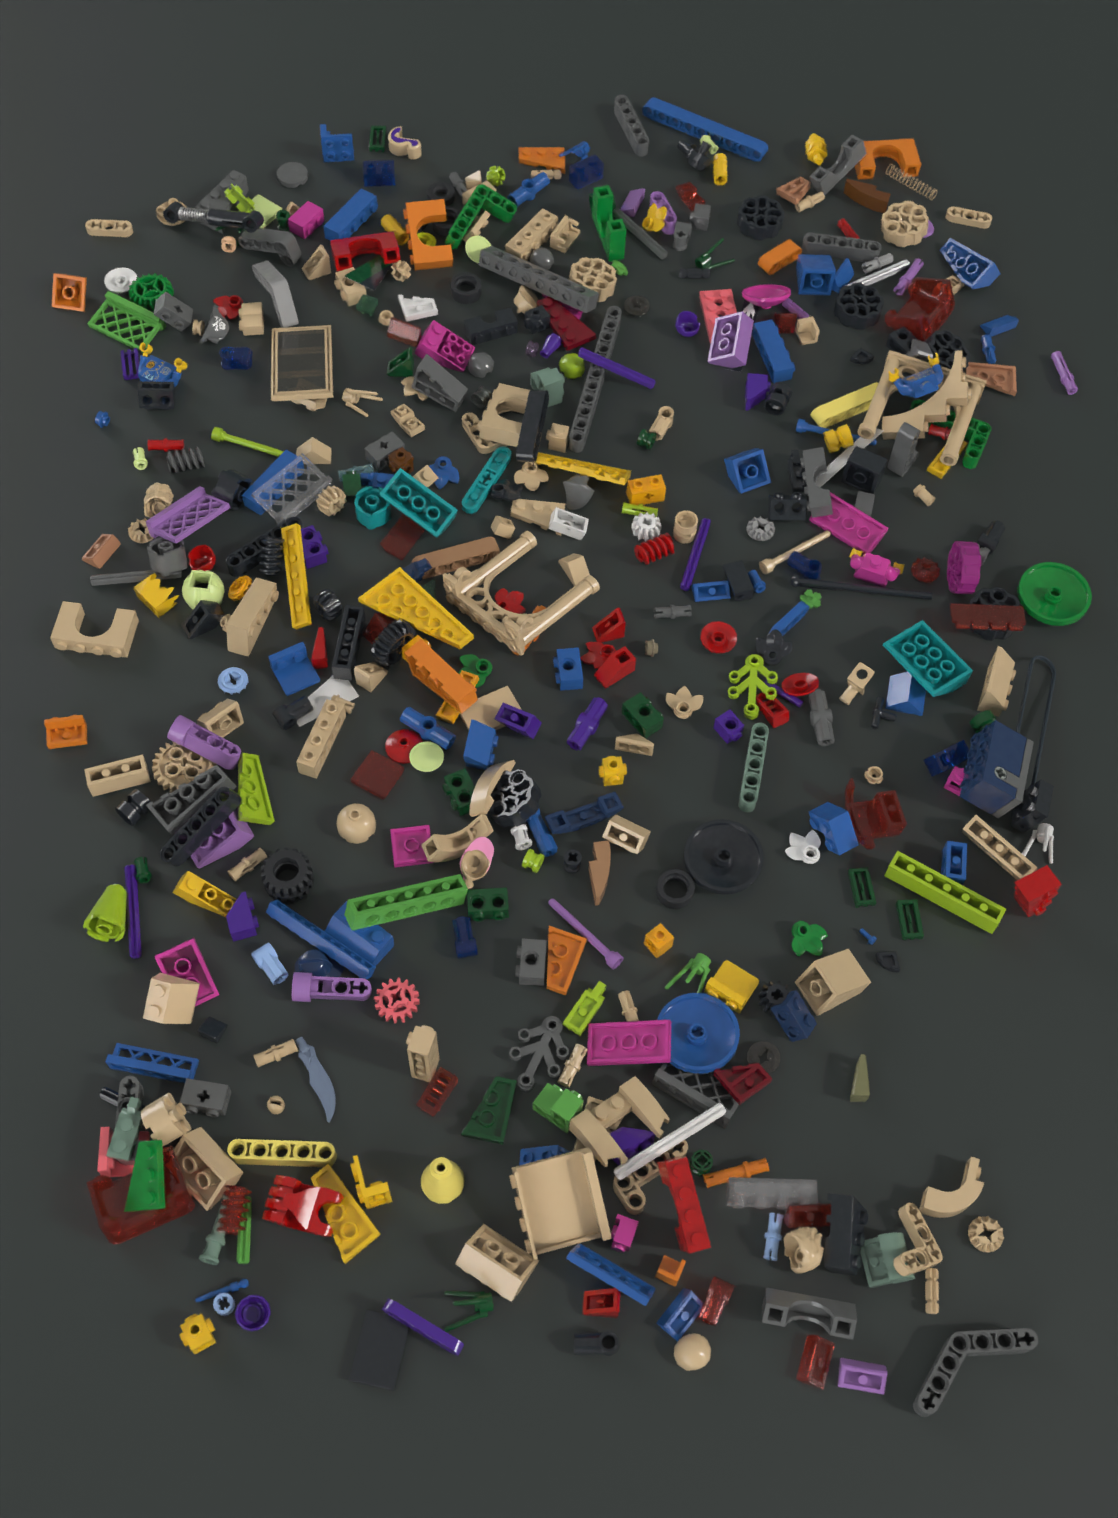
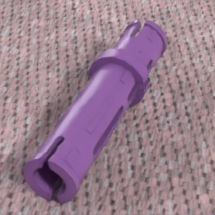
(906, 279)
(1067, 378)

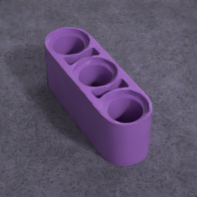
(670, 219)

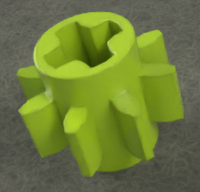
(495, 176)

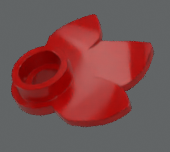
(229, 306)
(510, 601)
(597, 653)

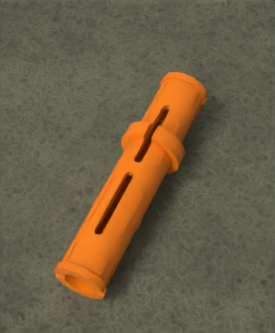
(744, 1170)

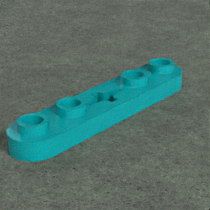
(494, 468)

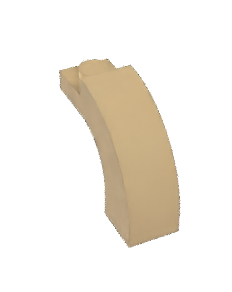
(452, 846)
(948, 1204)

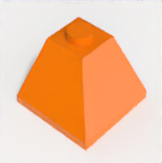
(69, 292)

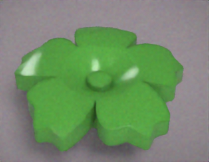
(620, 268)
(811, 599)

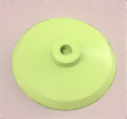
(474, 246)
(426, 756)

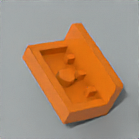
(66, 731)

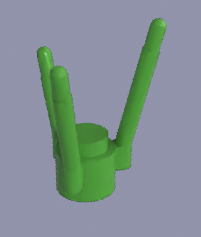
(699, 966)

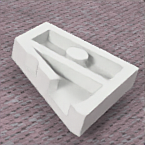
(417, 307)

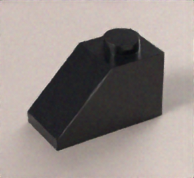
(203, 618)

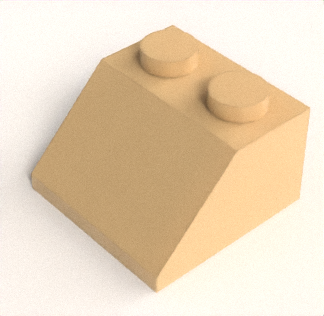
(222, 718)
(171, 1000)

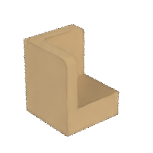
(807, 330)

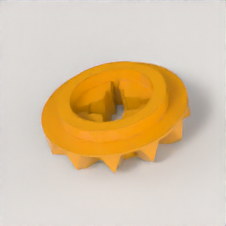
(239, 587)

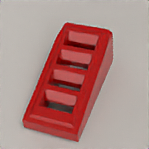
(319, 654)
(775, 718)

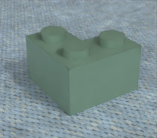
(549, 380)

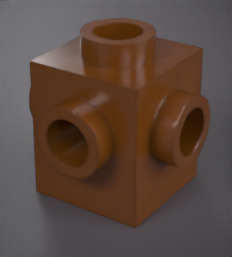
(401, 459)

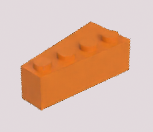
(440, 677)

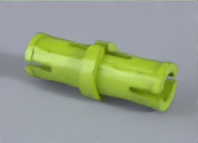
(627, 508)

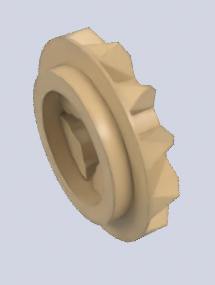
(136, 534)
(983, 1243)

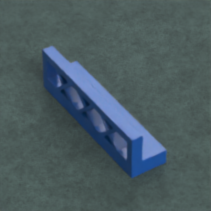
(151, 1068)

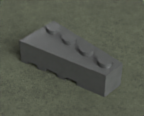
(216, 198)
(179, 806)

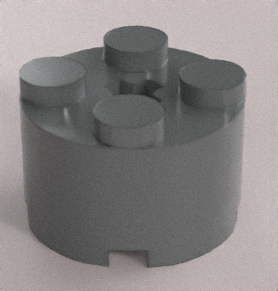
(166, 556)

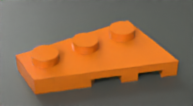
(543, 156)
(563, 958)

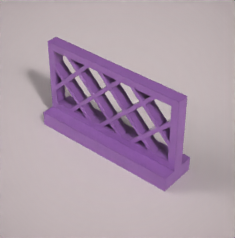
(184, 508)

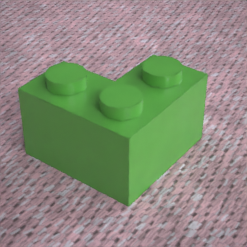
(558, 1105)

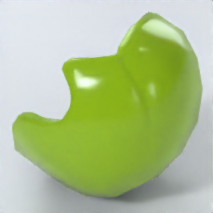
(572, 366)

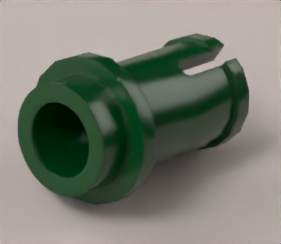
(143, 874)

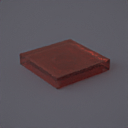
(377, 774)

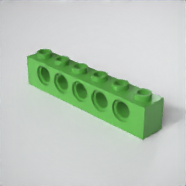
(405, 902)

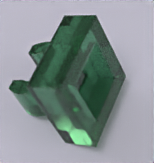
(367, 304)

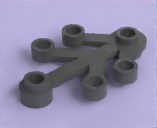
(540, 1050)

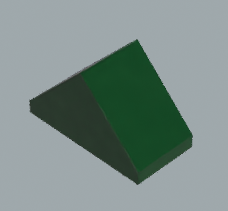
(402, 364)

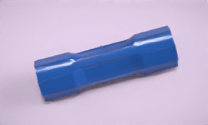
(541, 834)

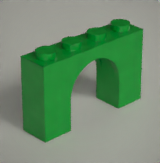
(611, 232)

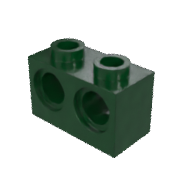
(459, 793)
(487, 899)

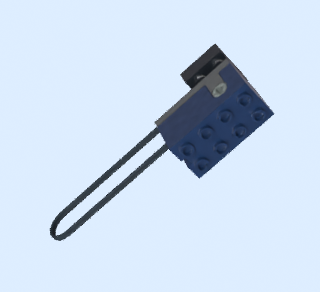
(1000, 766)

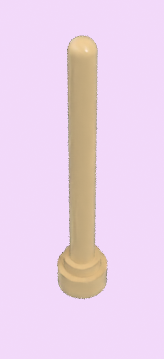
(768, 565)

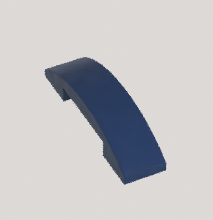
(586, 815)

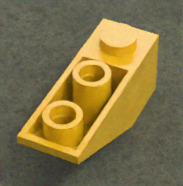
(203, 894)

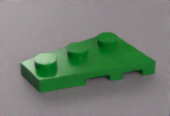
(147, 1178)

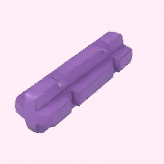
(794, 308)

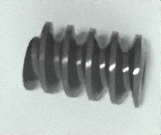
(185, 459)

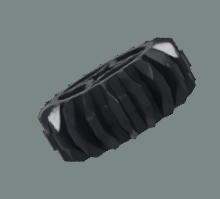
(389, 643)

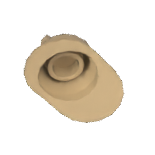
(525, 299)

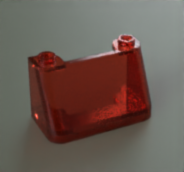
(926, 309)
(111, 1196)

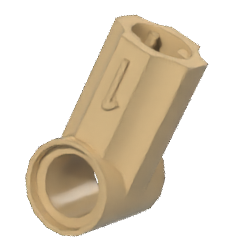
(663, 422)

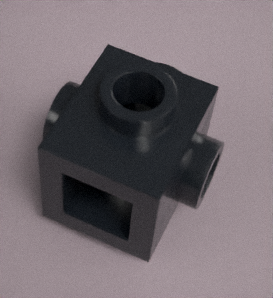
(537, 319)

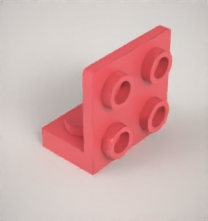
(109, 1166)

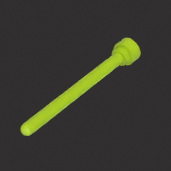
(220, 435)

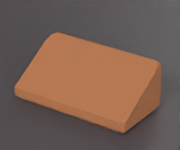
(101, 550)

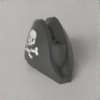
(216, 328)

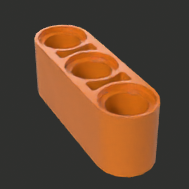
(779, 257)

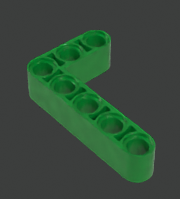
(483, 198)
(977, 434)

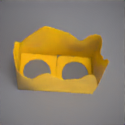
(154, 597)

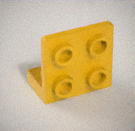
(373, 1196)

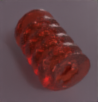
(234, 1210)

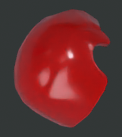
(201, 558)

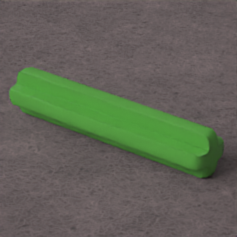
(243, 1241)

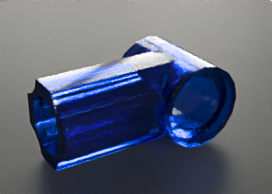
(809, 568)
(465, 942)

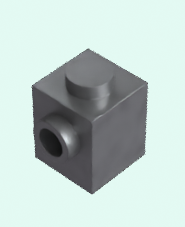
(700, 217)

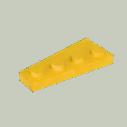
(348, 1220)

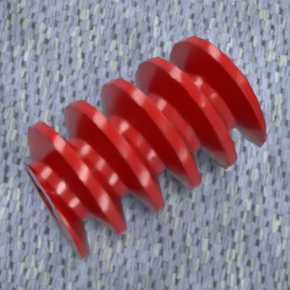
(654, 547)

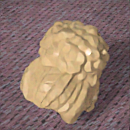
(157, 499)

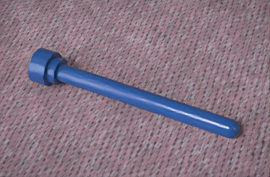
(803, 426)

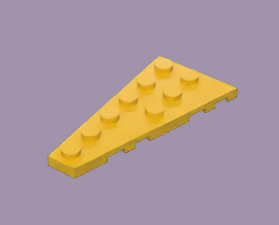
(406, 600)

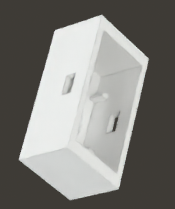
(577, 523)

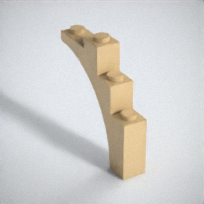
(952, 393)

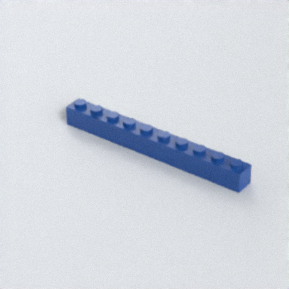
(320, 939)

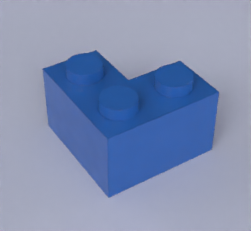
(836, 826)

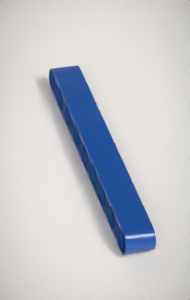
(699, 126)

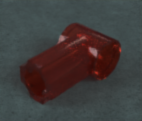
(717, 1296)

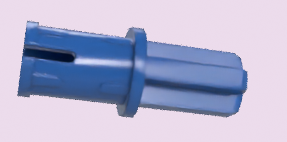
(988, 349)

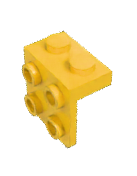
(732, 986)

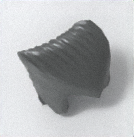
(577, 492)

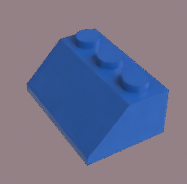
(368, 942)

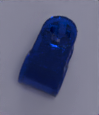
(238, 358)

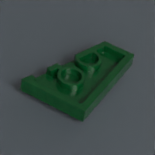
(493, 1113)

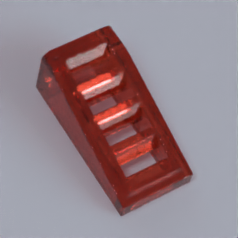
(452, 1079)

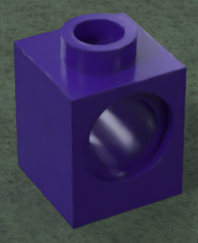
(726, 720)

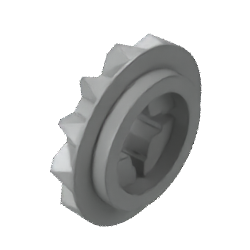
(759, 534)

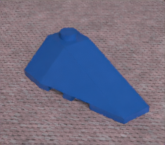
(969, 266)

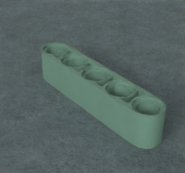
(753, 774)

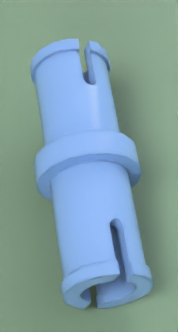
(773, 1236)

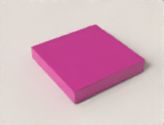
(407, 845)

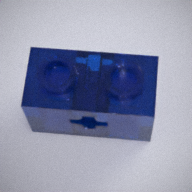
(947, 758)

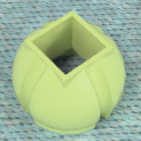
(193, 595)

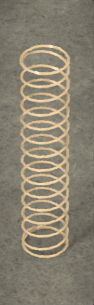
(890, 171)

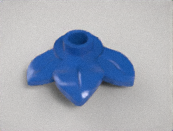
(445, 472)

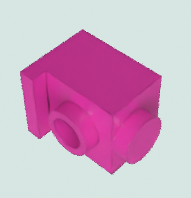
(957, 777)
(623, 1233)

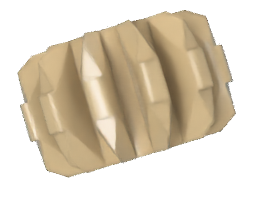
(331, 500)

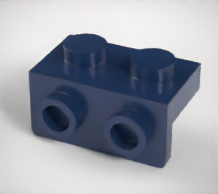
(794, 1017)

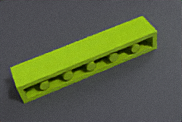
(945, 892)

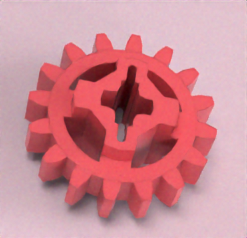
(392, 992)

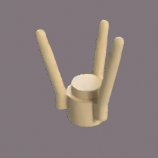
(352, 396)

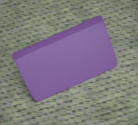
(633, 202)
(862, 1376)

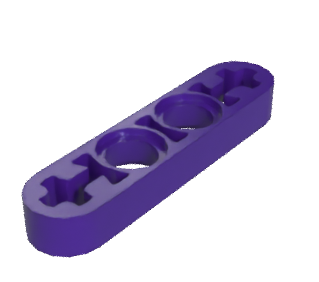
(423, 1327)

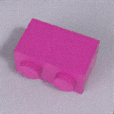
(306, 220)

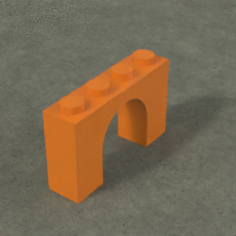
(900, 150)
(422, 255)

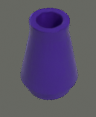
(551, 344)

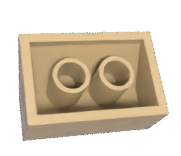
(997, 683)
(206, 1167)
(496, 1262)

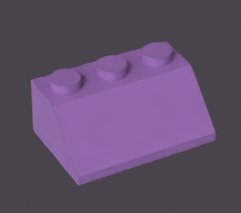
(731, 340)

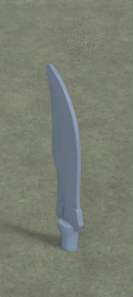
(318, 1077)

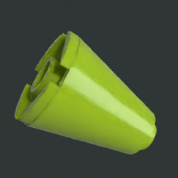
(108, 915)

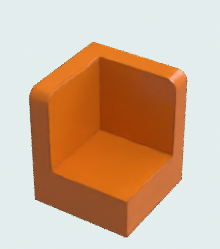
(670, 1270)

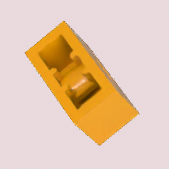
(646, 490)

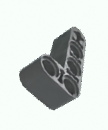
(272, 241)
(903, 451)
(123, 1100)

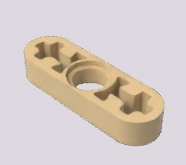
(977, 216)
(94, 228)

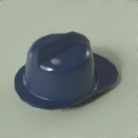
(318, 964)

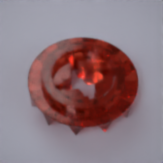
(924, 575)

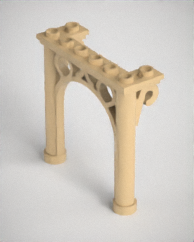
(912, 365)
(516, 635)

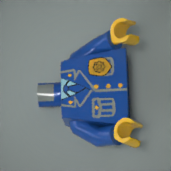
(156, 370)
(921, 382)

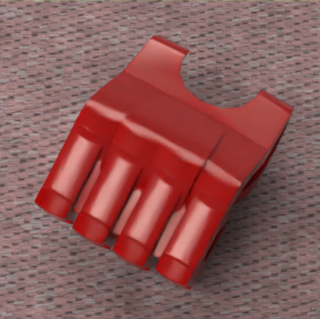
(298, 1205)

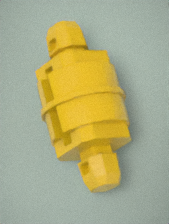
(816, 149)

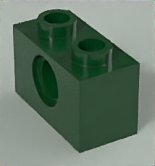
(640, 705)

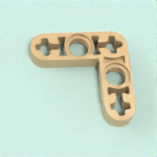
(492, 446)
(926, 1247)

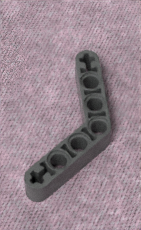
(969, 1348)

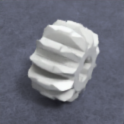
(646, 526)

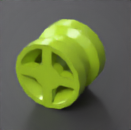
(533, 860)

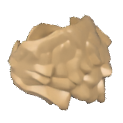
(803, 1249)

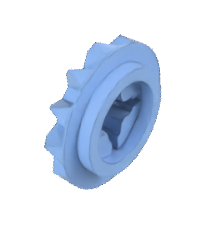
(238, 675)

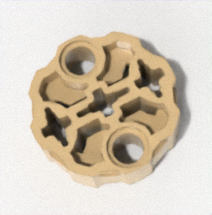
(904, 223)
(594, 275)

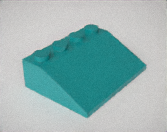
(929, 659)

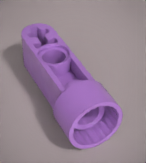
(204, 743)
(307, 987)

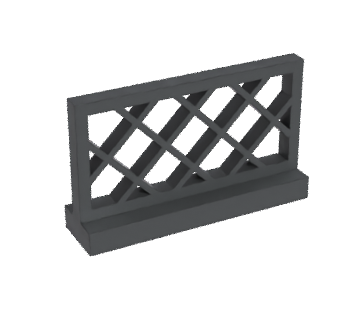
(690, 1095)

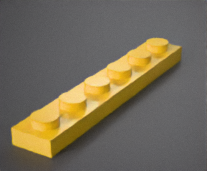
(296, 576)

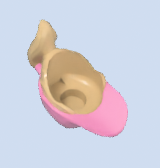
(476, 860)

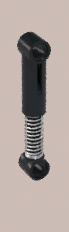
(215, 217)

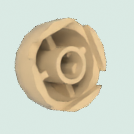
(356, 823)

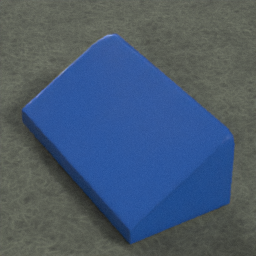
(842, 275)
(999, 325)
(711, 591)
(680, 1314)

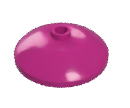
(766, 295)

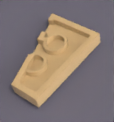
(535, 511)

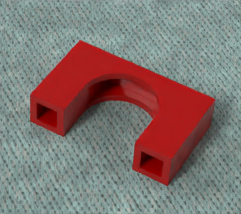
(381, 243)
(692, 1230)

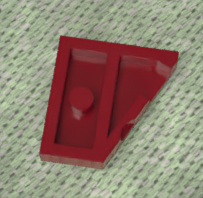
(743, 1080)

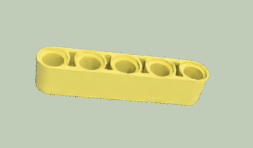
(844, 407)
(274, 1146)

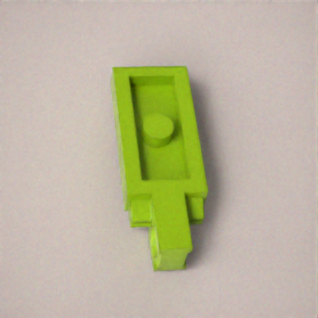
(585, 1009)

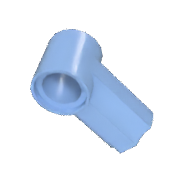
(268, 960)

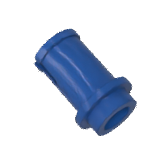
(757, 583)

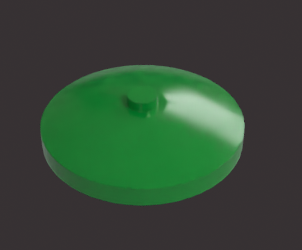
(1054, 593)

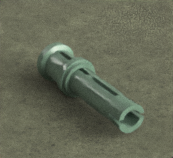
(214, 1242)

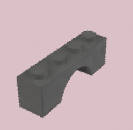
(851, 153)
(819, 498)
(835, 1316)

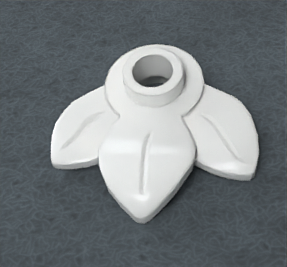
(802, 846)

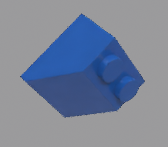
(748, 470)
(480, 746)

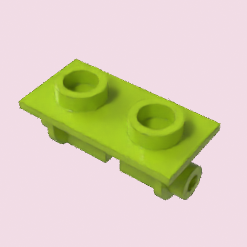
(235, 195)

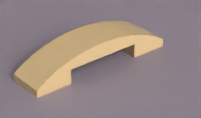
(481, 797)

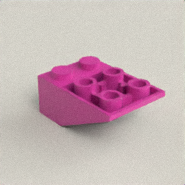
(444, 347)

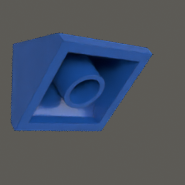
(905, 694)

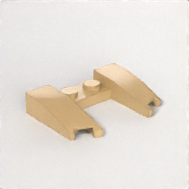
(592, 1125)

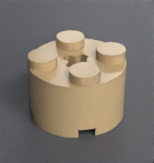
(165, 1119)

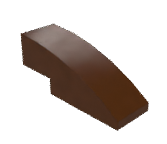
(867, 195)

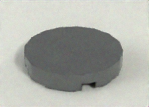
(292, 174)

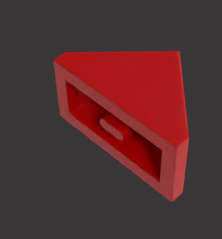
(610, 627)
(602, 1303)

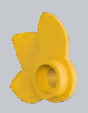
(655, 218)

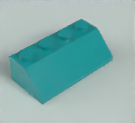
(418, 503)

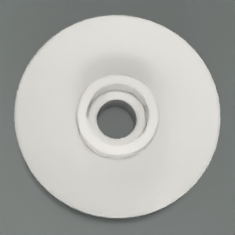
(119, 279)

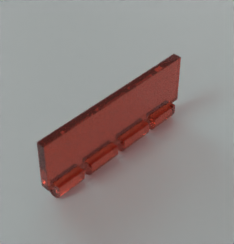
(402, 537)
(982, 615)

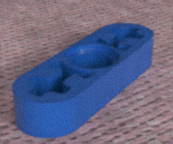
(791, 618)

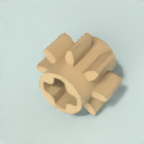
(401, 270)

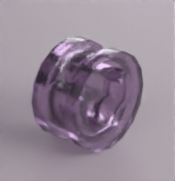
(532, 348)

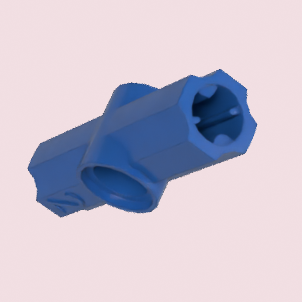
(529, 189)
(419, 723)

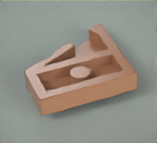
(794, 190)

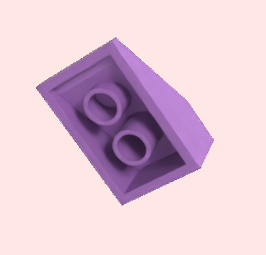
(224, 840)

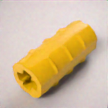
(720, 169)
(390, 224)

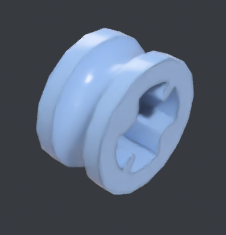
(217, 1307)

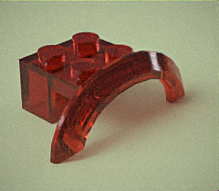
(875, 817)

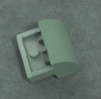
(879, 1257)

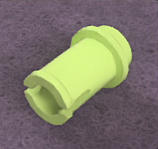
(714, 148)
(140, 461)

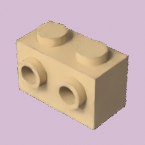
(626, 834)

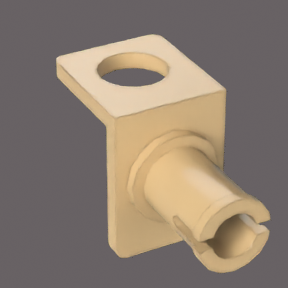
(855, 684)

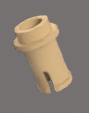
(924, 495)
(348, 705)

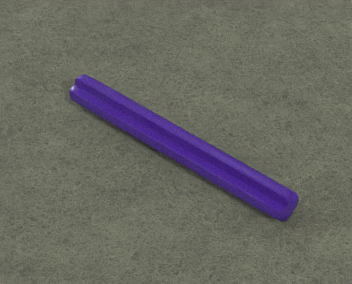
(616, 368)
(695, 554)
(133, 912)

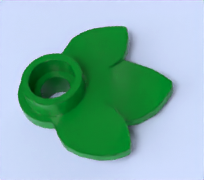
(473, 664)
(810, 940)

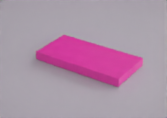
(851, 526)
(629, 1042)

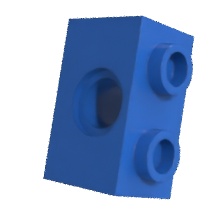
(569, 659)
(954, 861)

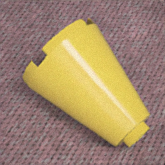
(442, 1180)

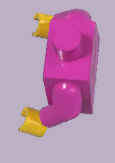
(874, 568)

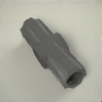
(821, 718)

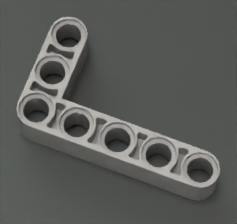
(278, 287)

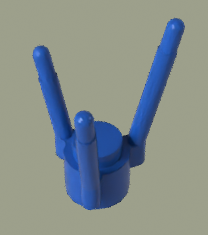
(580, 150)

